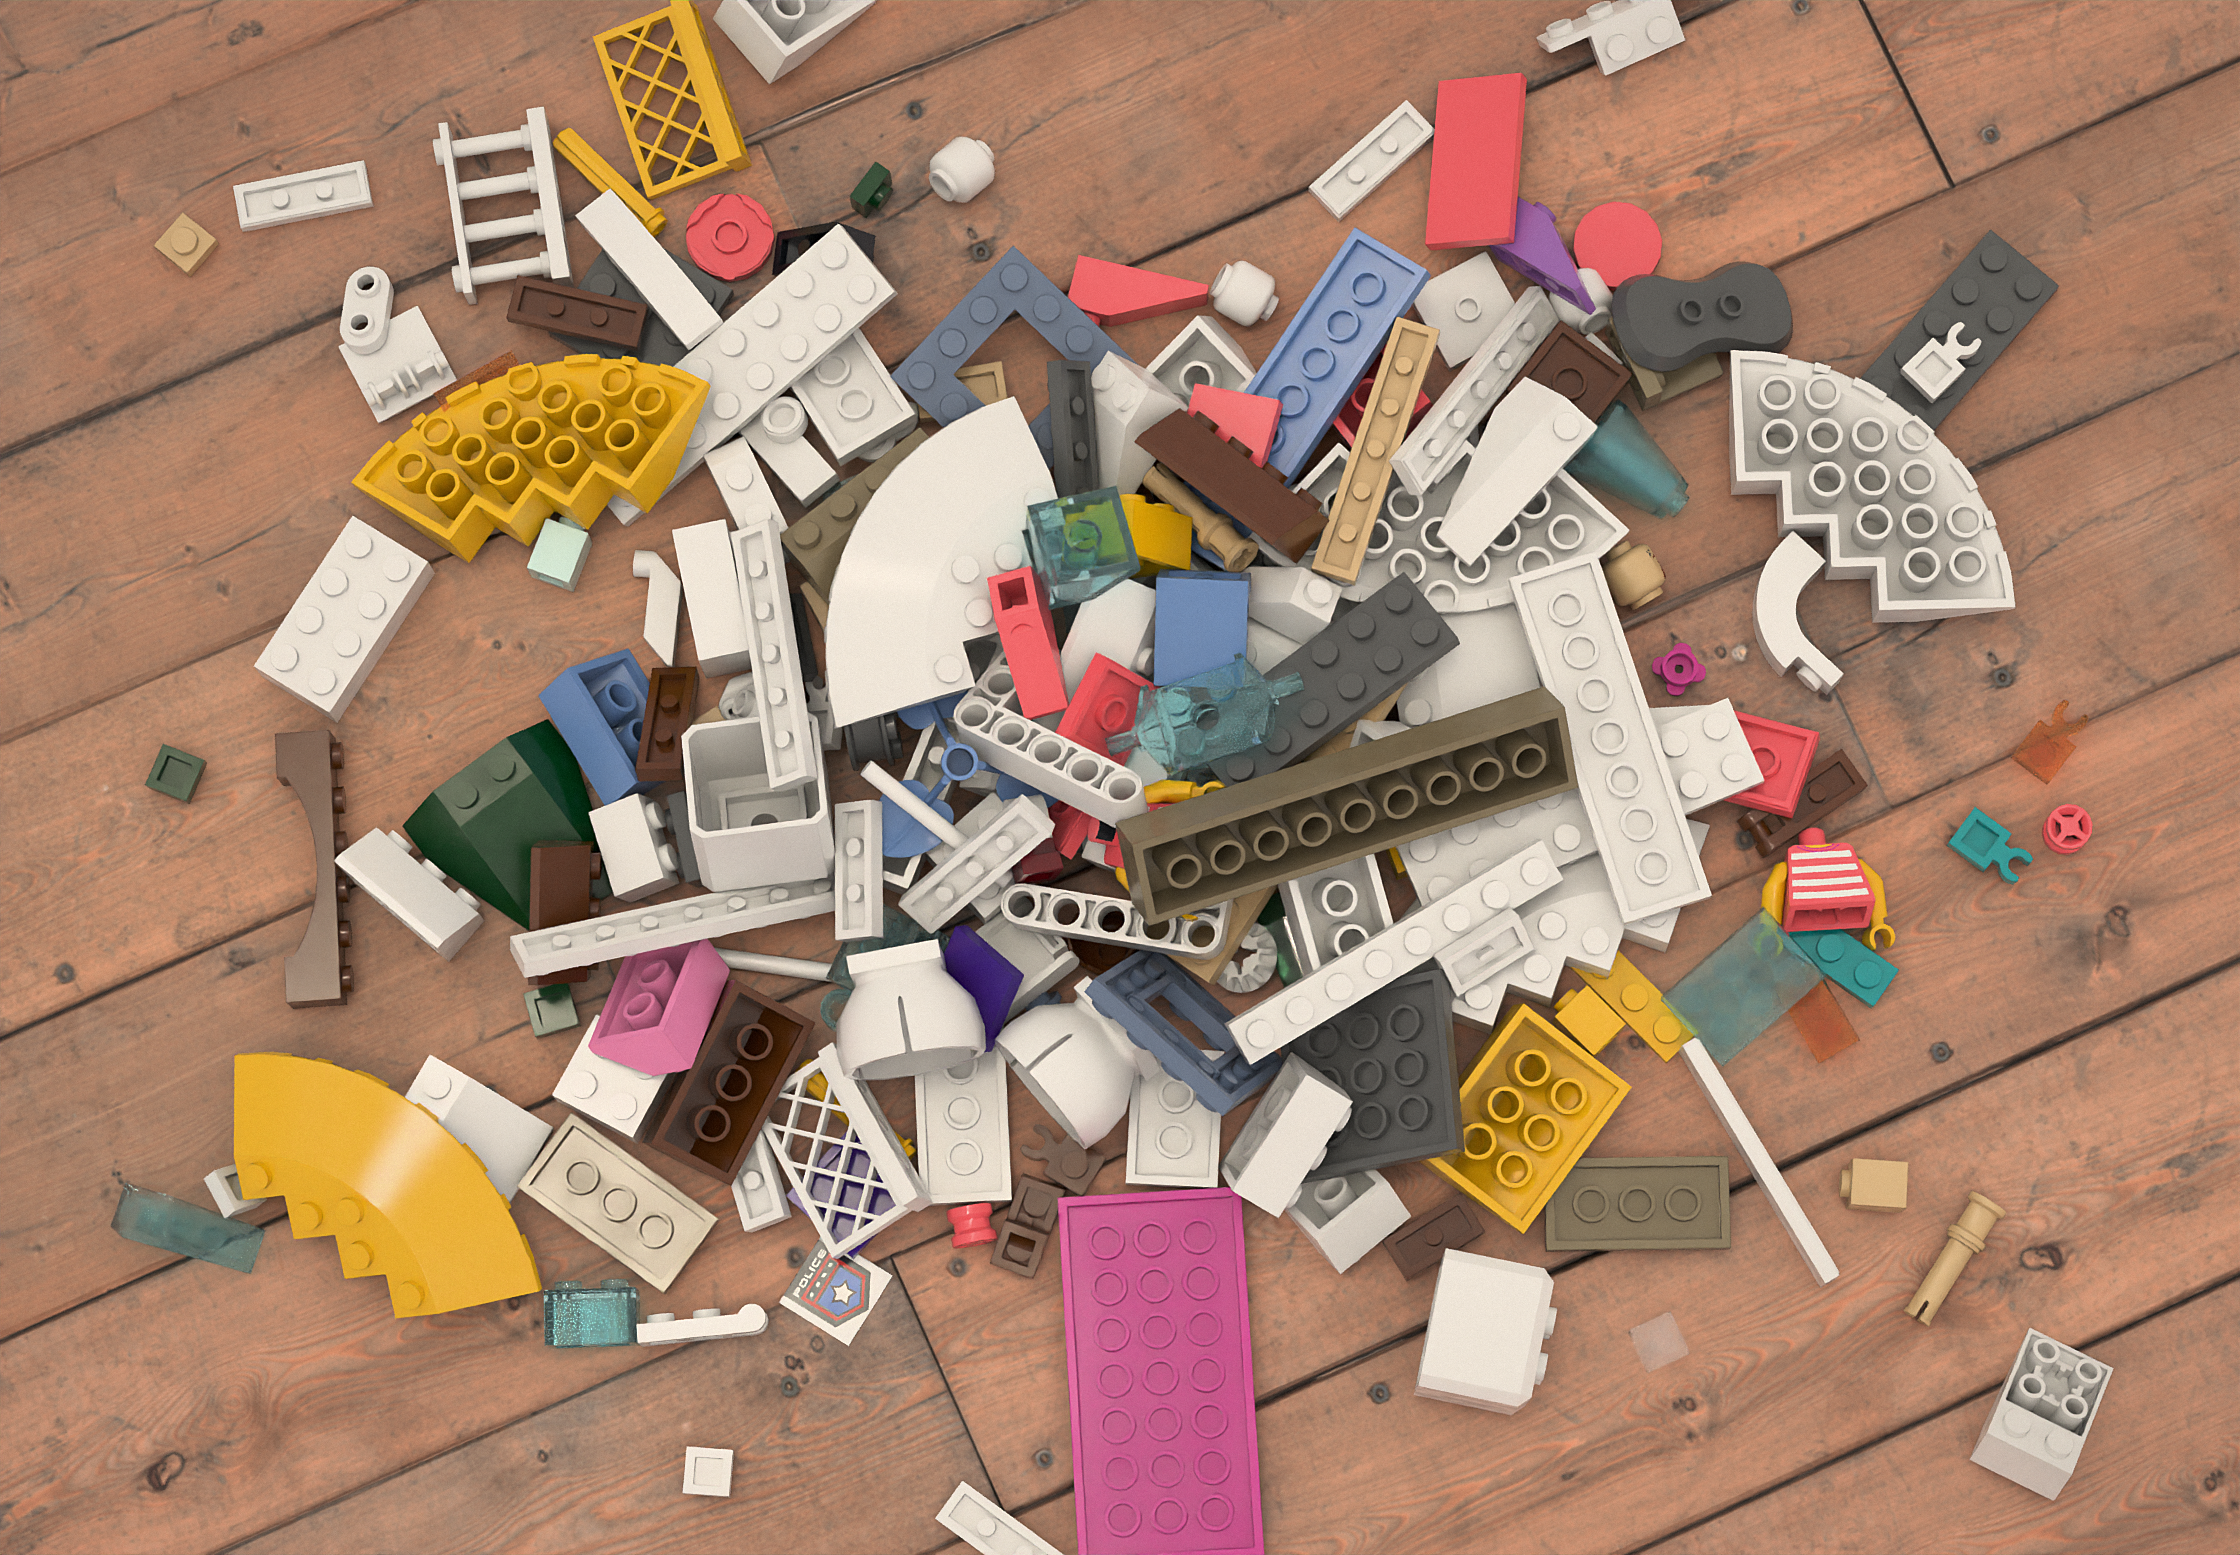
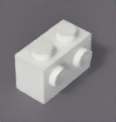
(635, 847)

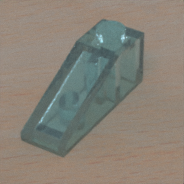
(186, 1228)

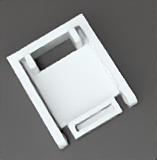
(1038, 956)

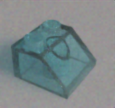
(1080, 546)

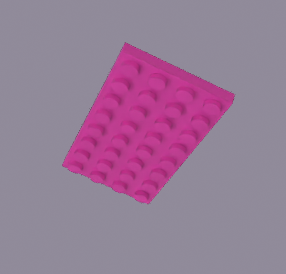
(1160, 1374)

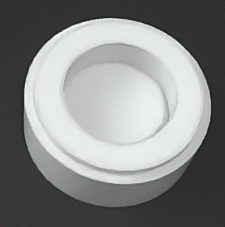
(784, 420)

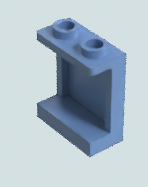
(1199, 622)

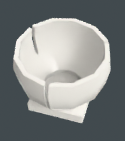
(906, 1015)
(1076, 1064)

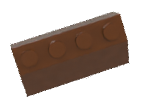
(1235, 483)
(732, 1085)

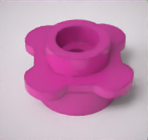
(1679, 656)

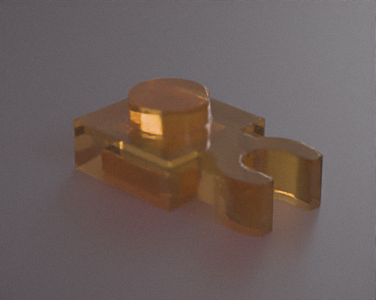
(2047, 746)

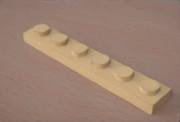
(1376, 441)

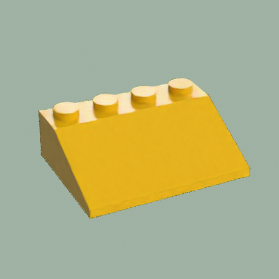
(1526, 1116)

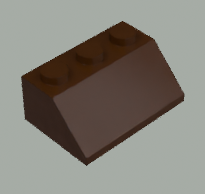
(563, 895)

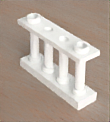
(538, 178)

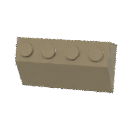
(821, 535)

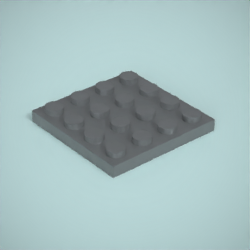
(1399, 1071)

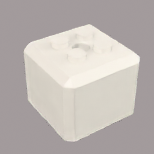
(732, 800)
(1486, 1333)

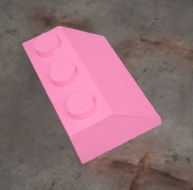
(661, 1008)

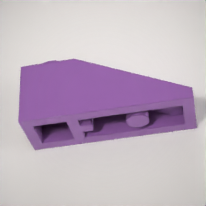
(1543, 255)

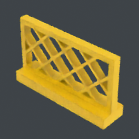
(707, 85)

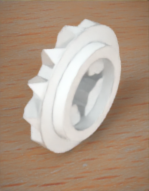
(1257, 967)

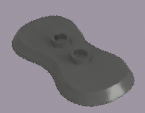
(1676, 321)

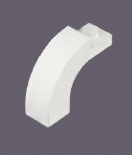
(1775, 620)

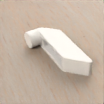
(662, 605)

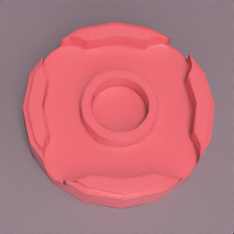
(730, 237)
(1617, 242)

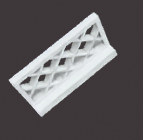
(876, 1138)

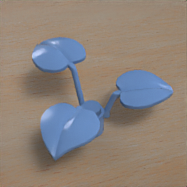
(904, 834)

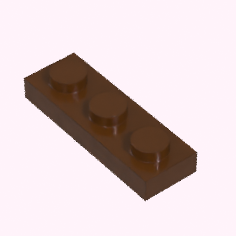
(577, 313)
(666, 719)

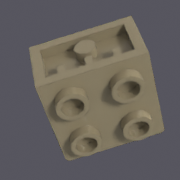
(1656, 387)

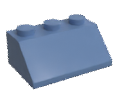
(601, 718)

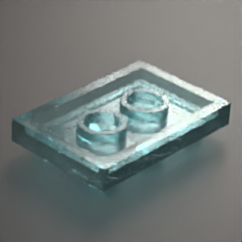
(1743, 986)

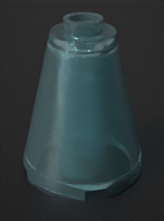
(1630, 465)

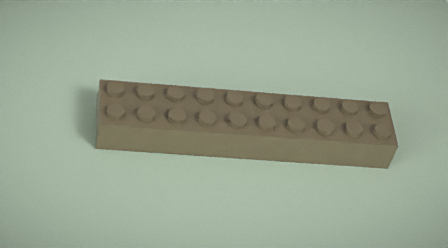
(1347, 805)

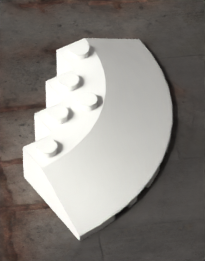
(1870, 484)
(1553, 528)
(921, 563)
(1568, 926)

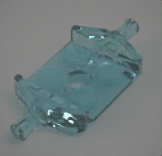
(1170, 714)

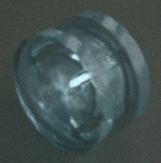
(840, 997)

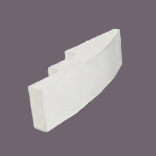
(649, 269)

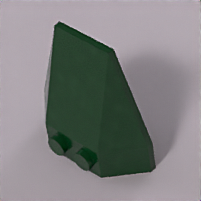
(497, 808)

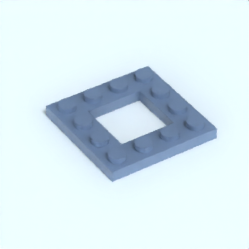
(1007, 287)
(1144, 976)

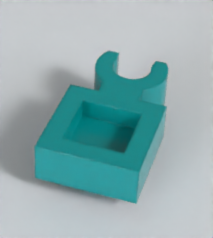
(1983, 842)

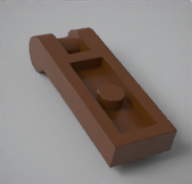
(1824, 790)

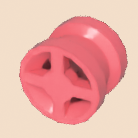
(2072, 822)
(971, 1225)

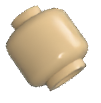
(1633, 574)

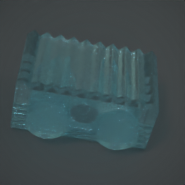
(591, 1316)

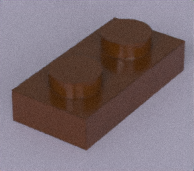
(1425, 1239)

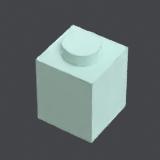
(560, 553)

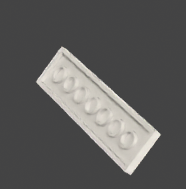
(776, 343)
(1612, 738)
(1707, 764)

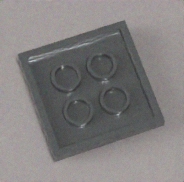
(657, 342)

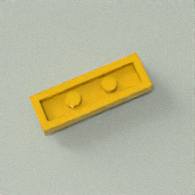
(1639, 1006)

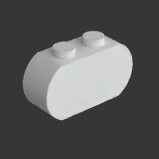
(743, 486)

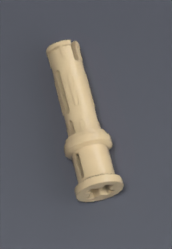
(1213, 530)
(1965, 1239)

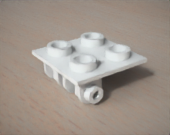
(403, 369)

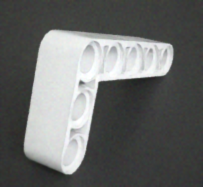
(995, 727)
(1132, 933)

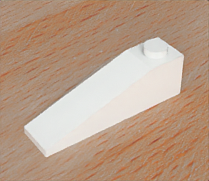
(1202, 356)
(1518, 455)

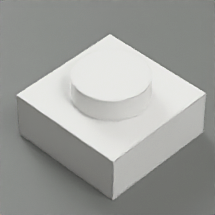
(227, 1192)
(708, 1472)

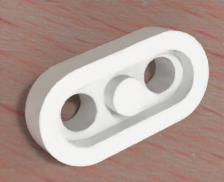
(366, 306)

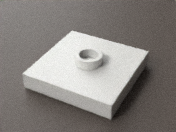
(1464, 307)

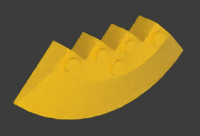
(535, 446)
(379, 1180)

